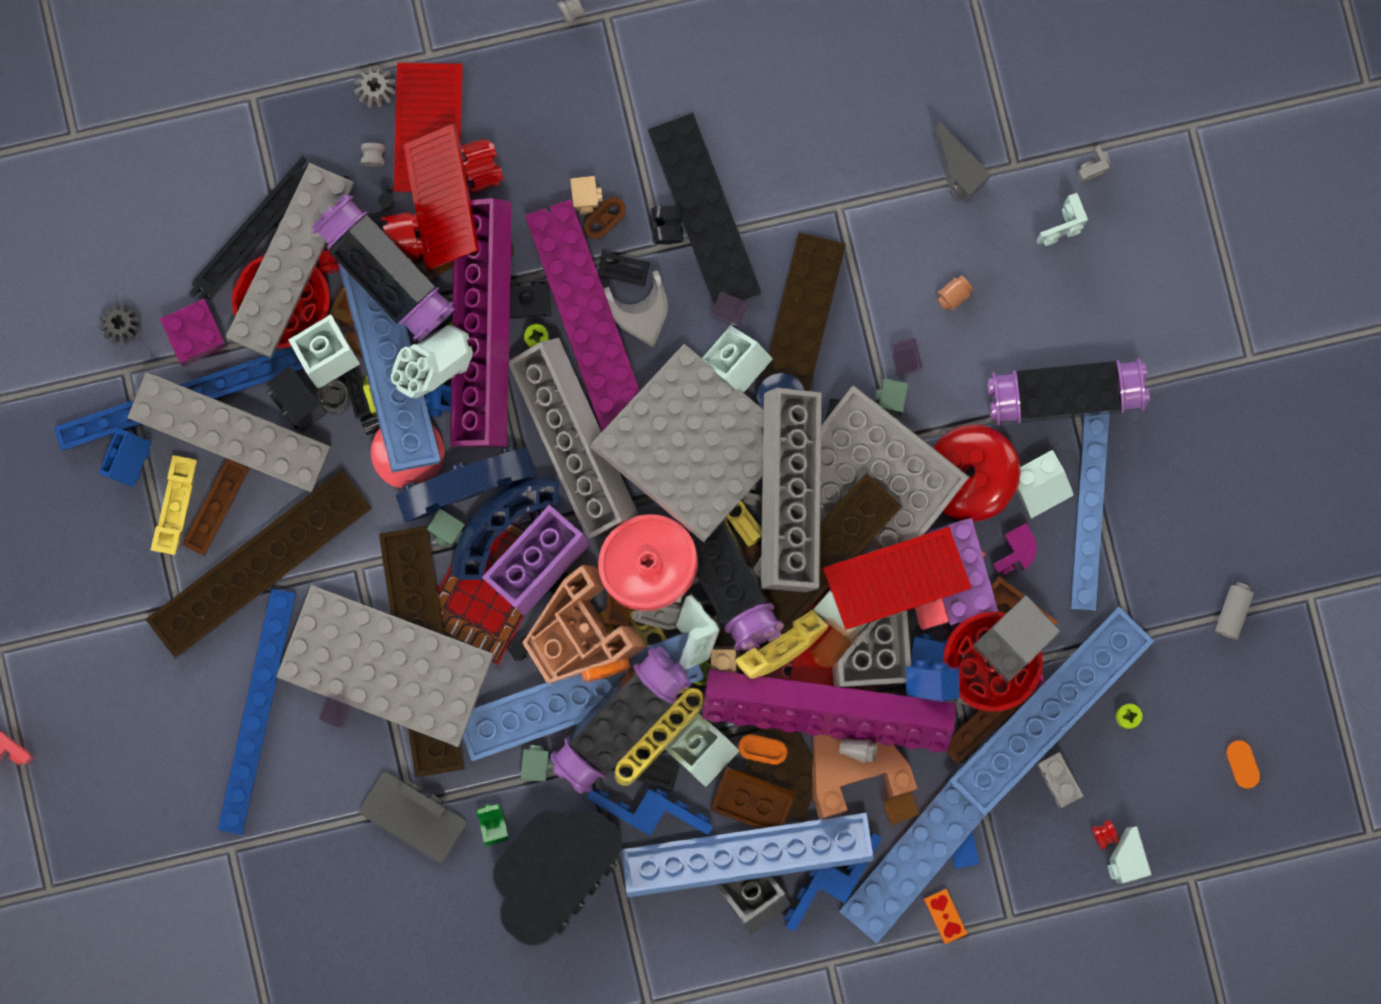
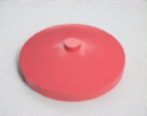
(648, 562)

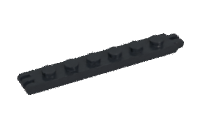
(249, 235)

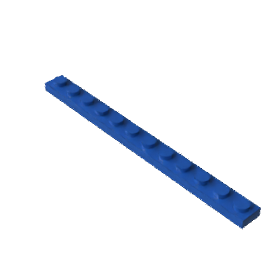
(213, 385)

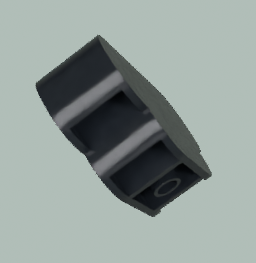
(552, 871)

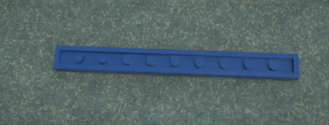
(257, 711)

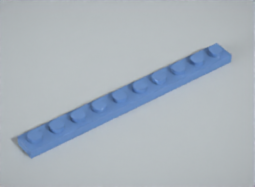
(1089, 512)

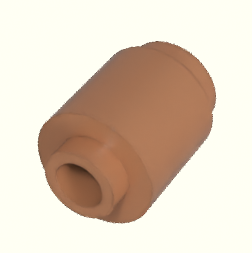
(954, 293)

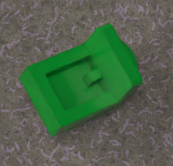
(492, 824)

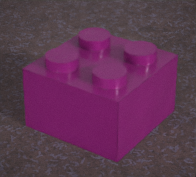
(193, 332)

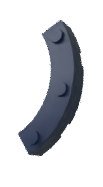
(464, 483)
(494, 518)

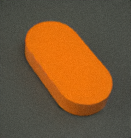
(606, 670)
(762, 749)
(1242, 764)

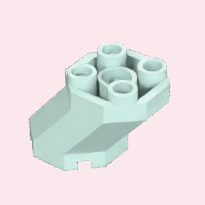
(431, 361)

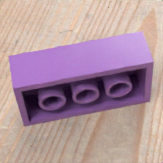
(536, 560)
(980, 597)

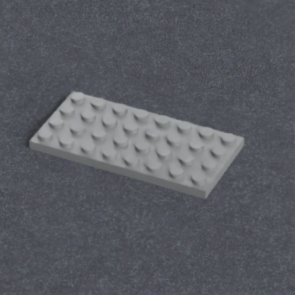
(385, 665)

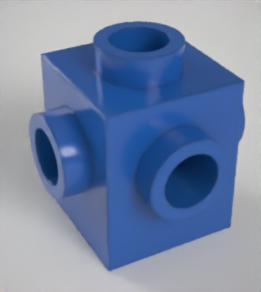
(438, 401)

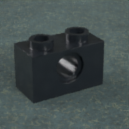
(541, 301)

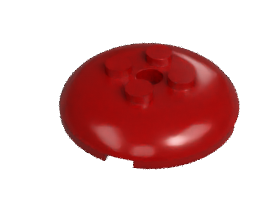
(310, 309)
(995, 473)
(977, 682)

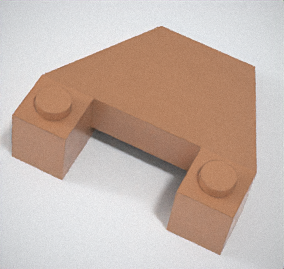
(572, 634)
(836, 770)

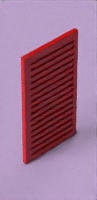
(425, 102)
(441, 197)
(897, 578)

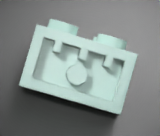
(1072, 212)
(701, 633)

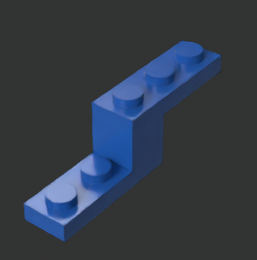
(650, 811)
(831, 882)

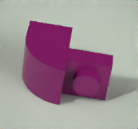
(1023, 550)

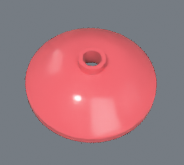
(405, 477)

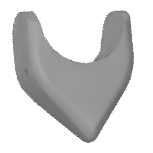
(646, 317)

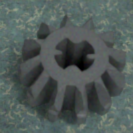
(112, 330)

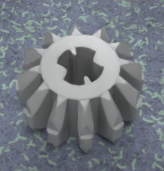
(365, 90)

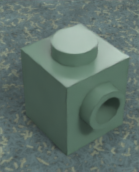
(892, 396)
(446, 529)
(536, 764)

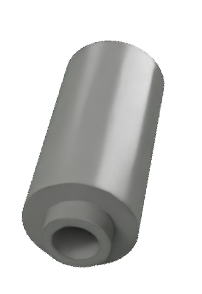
(1234, 611)

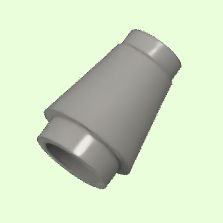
(859, 749)

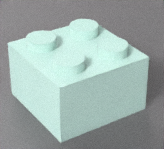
(324, 351)

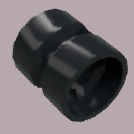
(667, 226)

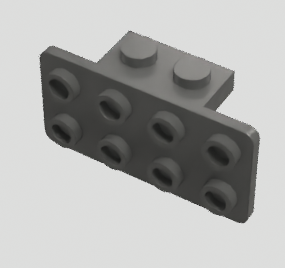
(413, 816)

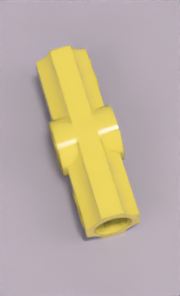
(746, 526)

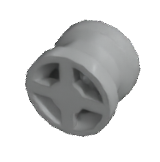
(571, 9)
(372, 155)

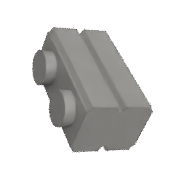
(1059, 780)

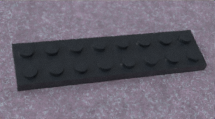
(704, 209)

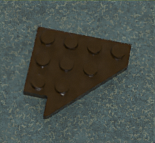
(791, 774)

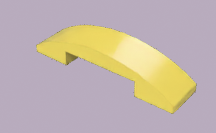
(175, 505)
(783, 649)

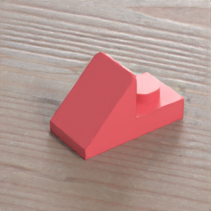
(932, 614)
(17, 752)

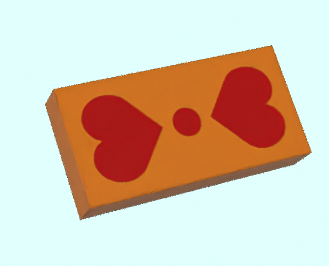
(945, 916)

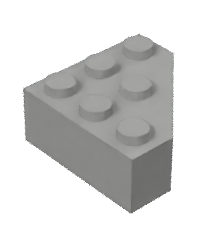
(876, 655)

